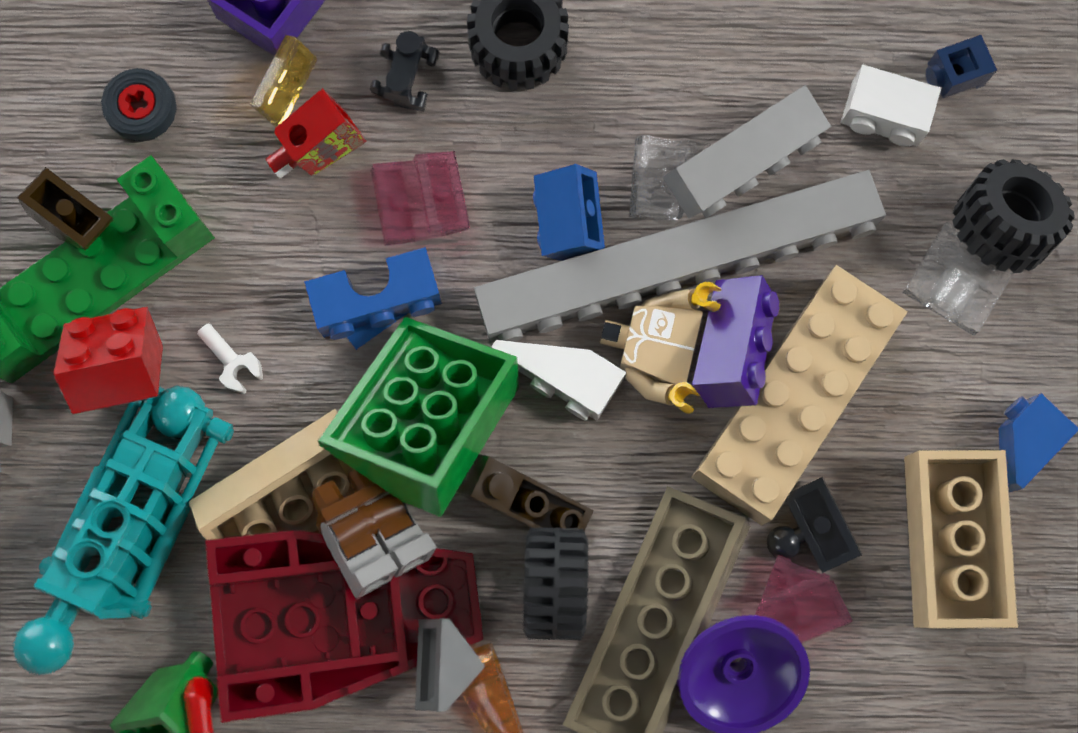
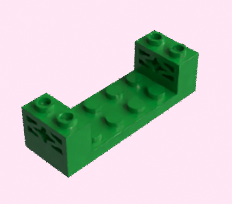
(143, 242)

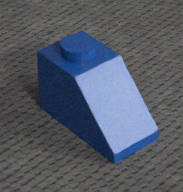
(1032, 437)

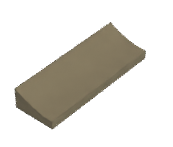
(658, 616)

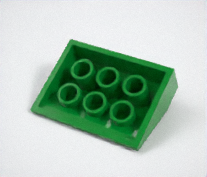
(423, 413)

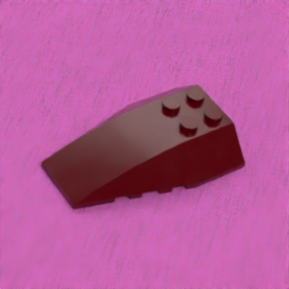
(300, 638)

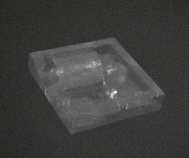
(956, 282)

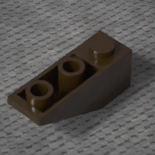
(521, 497)

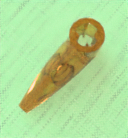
(490, 696)

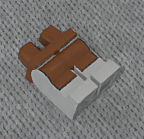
(369, 533)

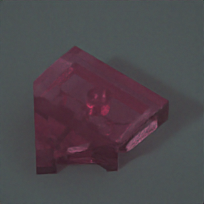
(803, 601)

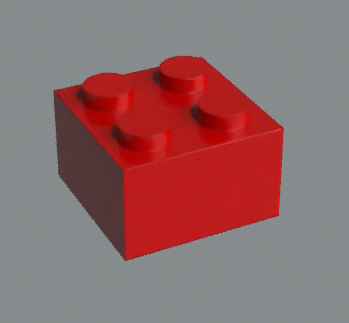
(109, 360)

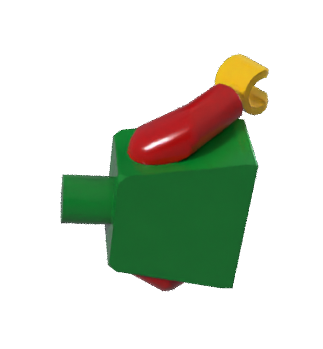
(172, 700)

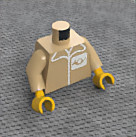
(662, 343)

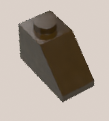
(63, 210)

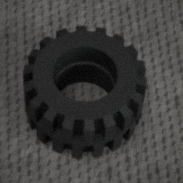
(518, 63)
(1013, 216)
(555, 584)

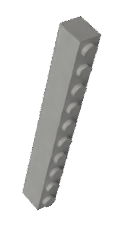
(679, 256)

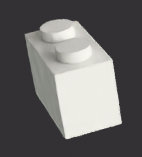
(890, 106)

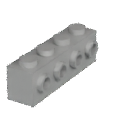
(747, 152)

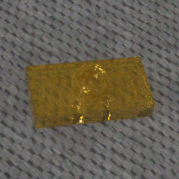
(284, 80)

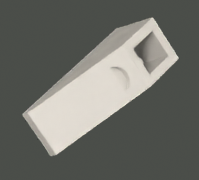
(570, 373)

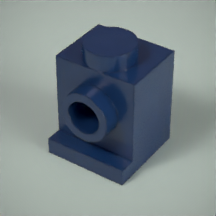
(966, 58)

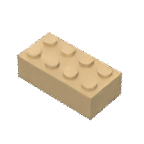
(960, 539)

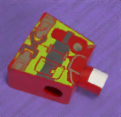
(314, 136)

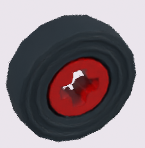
(144, 123)

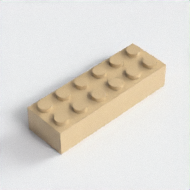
(802, 398)

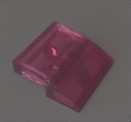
(420, 198)

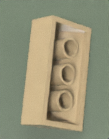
(273, 489)

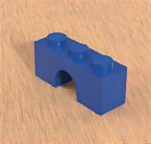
(342, 310)

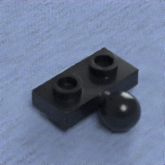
(818, 524)

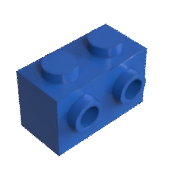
(568, 212)

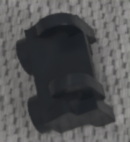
(403, 70)

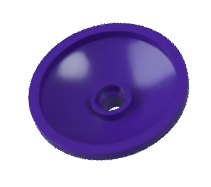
(746, 693)

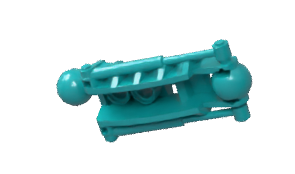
(129, 460)

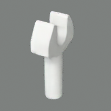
(230, 360)

